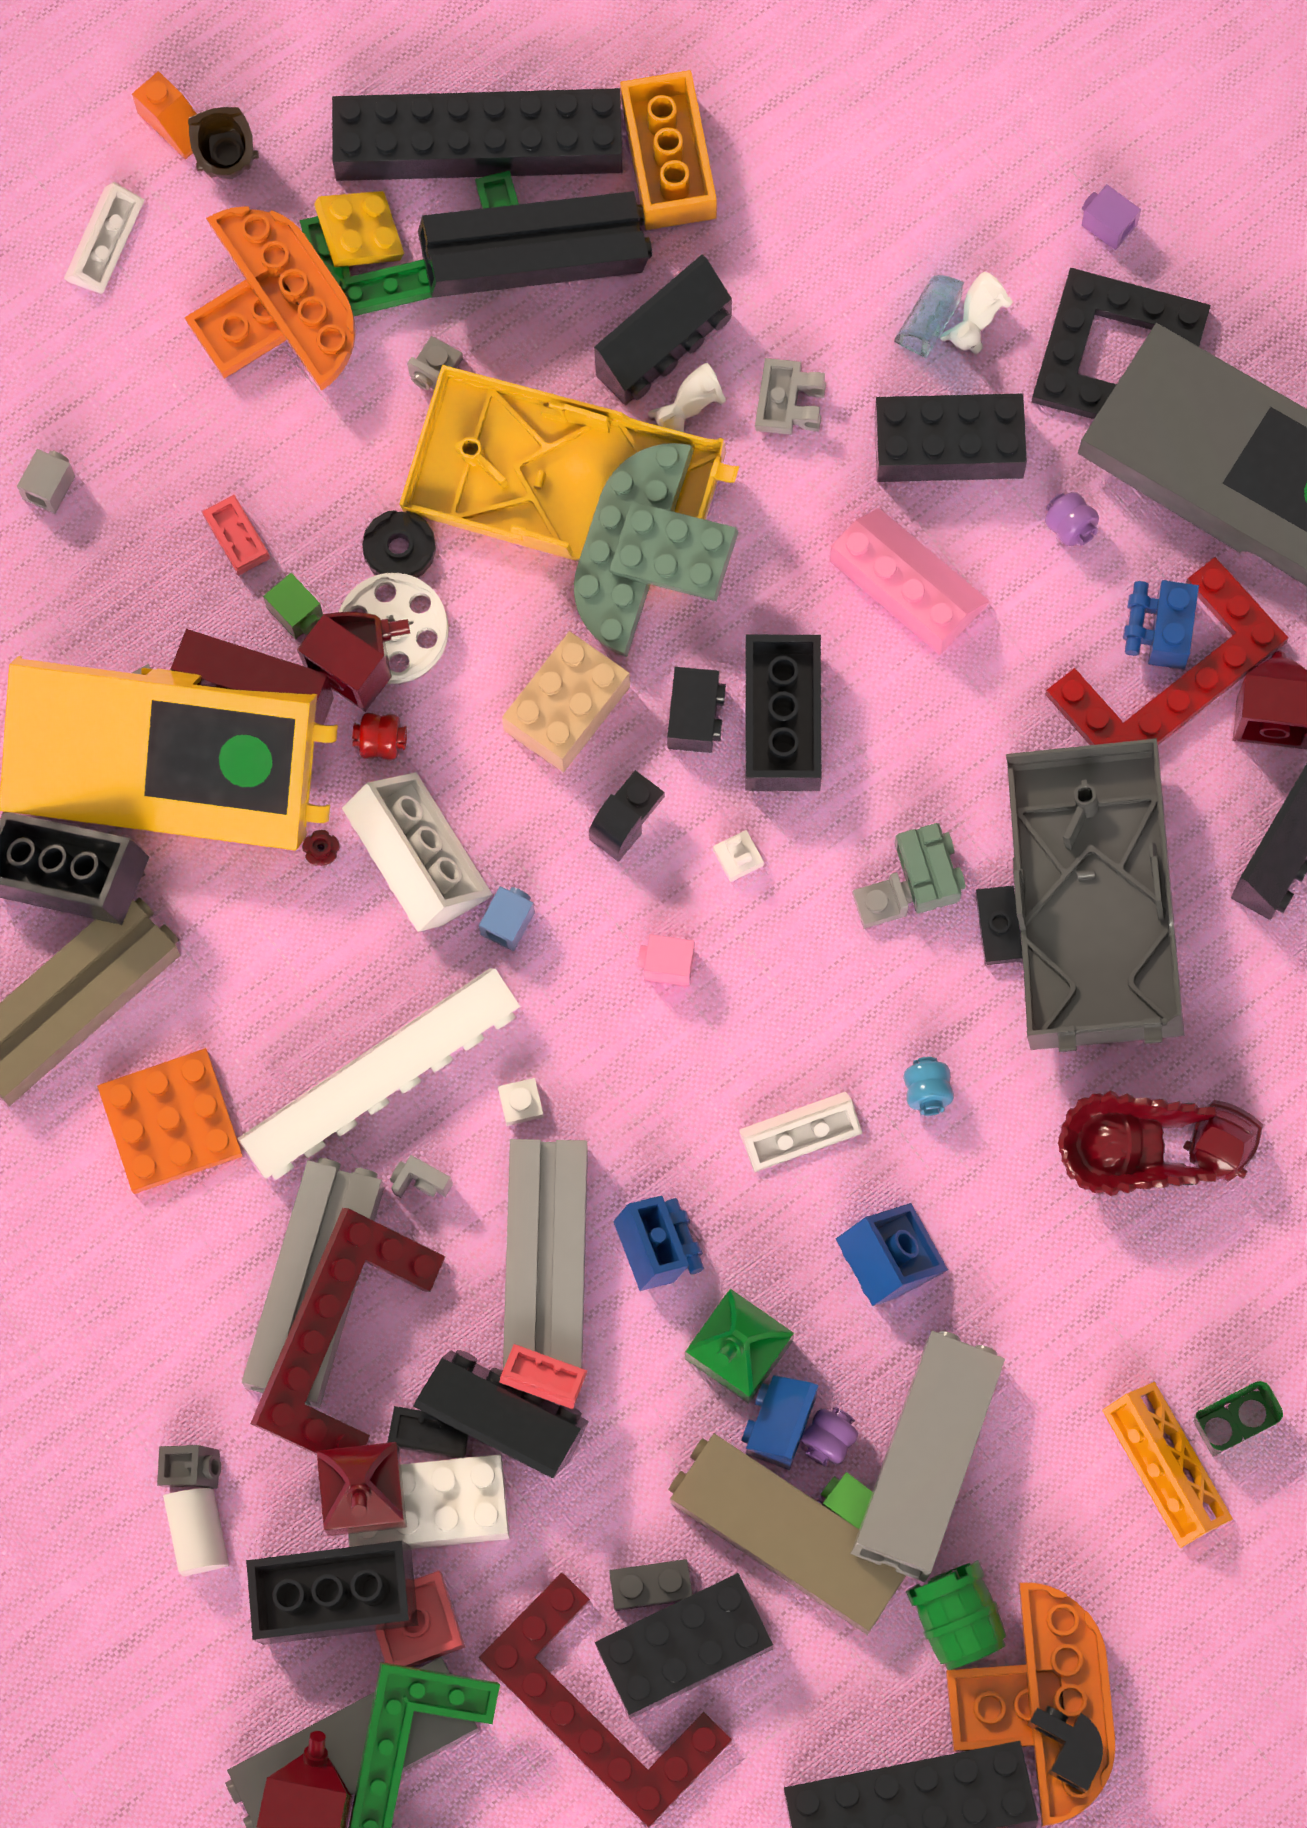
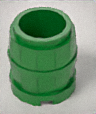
(959, 1616)

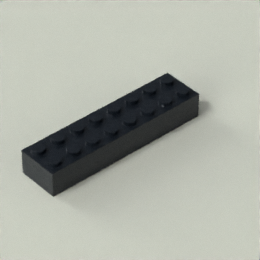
(476, 134)

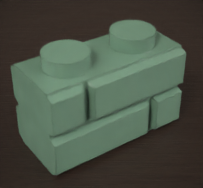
(928, 867)

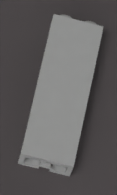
(314, 1215)
(546, 1248)
(928, 1455)

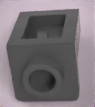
(188, 1466)

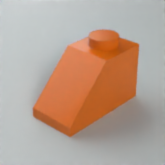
(165, 111)

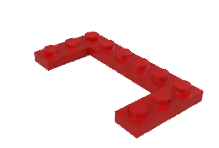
(1252, 642)

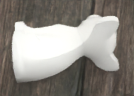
(980, 307)
(693, 395)

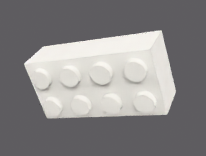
(449, 1504)

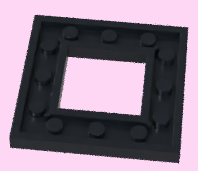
(1090, 295)

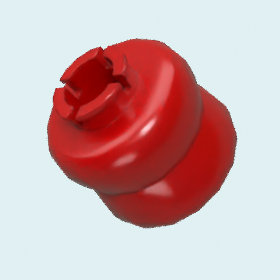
(379, 736)

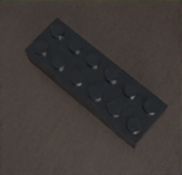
(948, 1791)

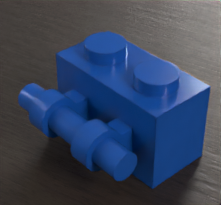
(1172, 623)
(657, 1241)

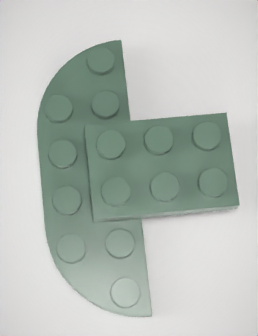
(645, 543)

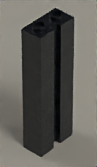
(533, 244)

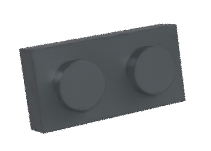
(650, 1584)

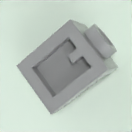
(427, 366)
(882, 901)
(427, 1178)

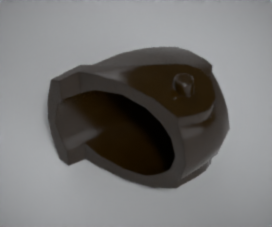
(222, 142)

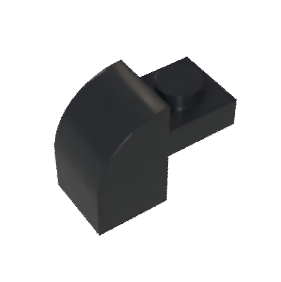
(622, 815)
(1080, 1748)

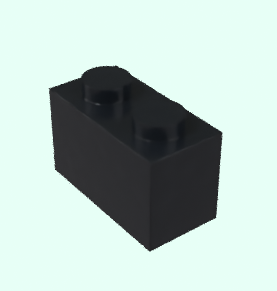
(694, 708)

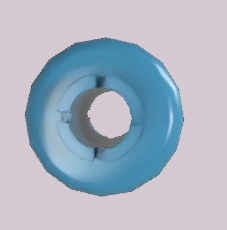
(928, 1086)

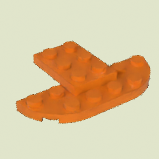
(282, 299)
(1063, 1671)

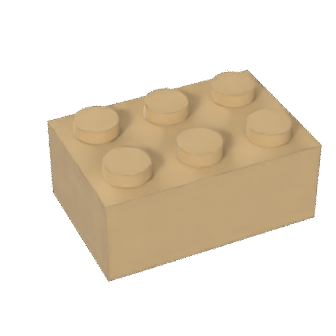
(566, 701)

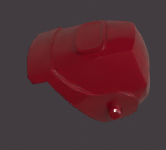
(1225, 1141)

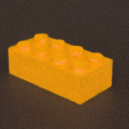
(668, 150)

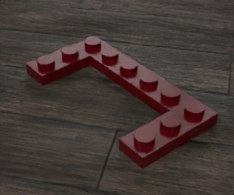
(351, 1244)
(641, 1789)

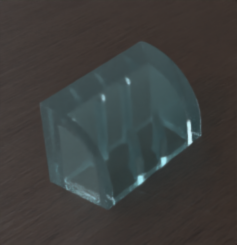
(930, 314)

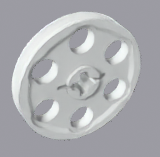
(434, 620)

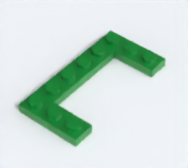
(406, 281)
(396, 1697)

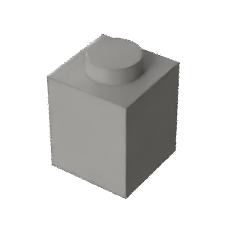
(46, 480)

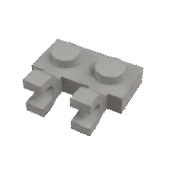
(779, 395)

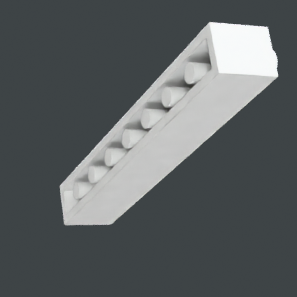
(379, 1073)

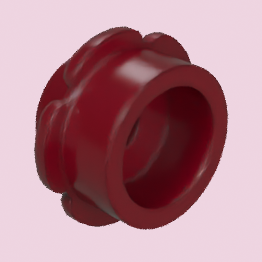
(323, 857)

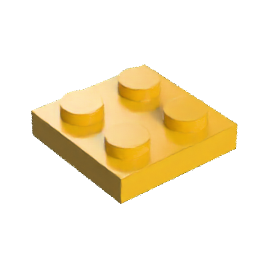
(359, 228)

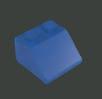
(891, 1253)
(781, 1420)

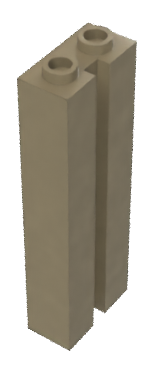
(78, 994)
(783, 1531)

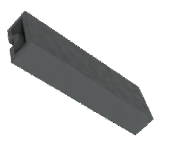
(345, 1746)

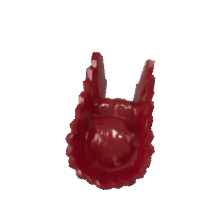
(1119, 1143)

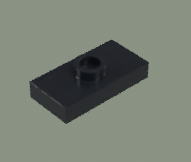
(999, 925)
(426, 1434)

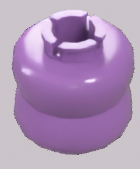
(1072, 519)
(829, 1436)

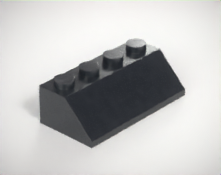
(663, 331)
(1278, 857)
(501, 1415)

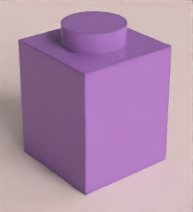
(1110, 216)

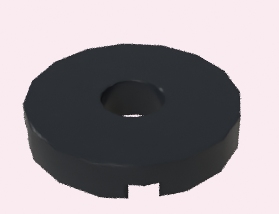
(399, 525)

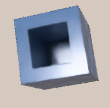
(507, 917)

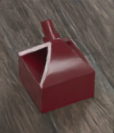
(352, 653)
(1273, 704)
(361, 1489)
(306, 1792)

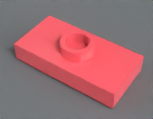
(236, 535)
(543, 1376)

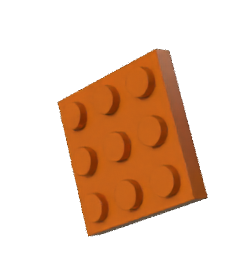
(169, 1121)

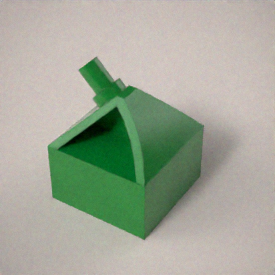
(739, 1346)

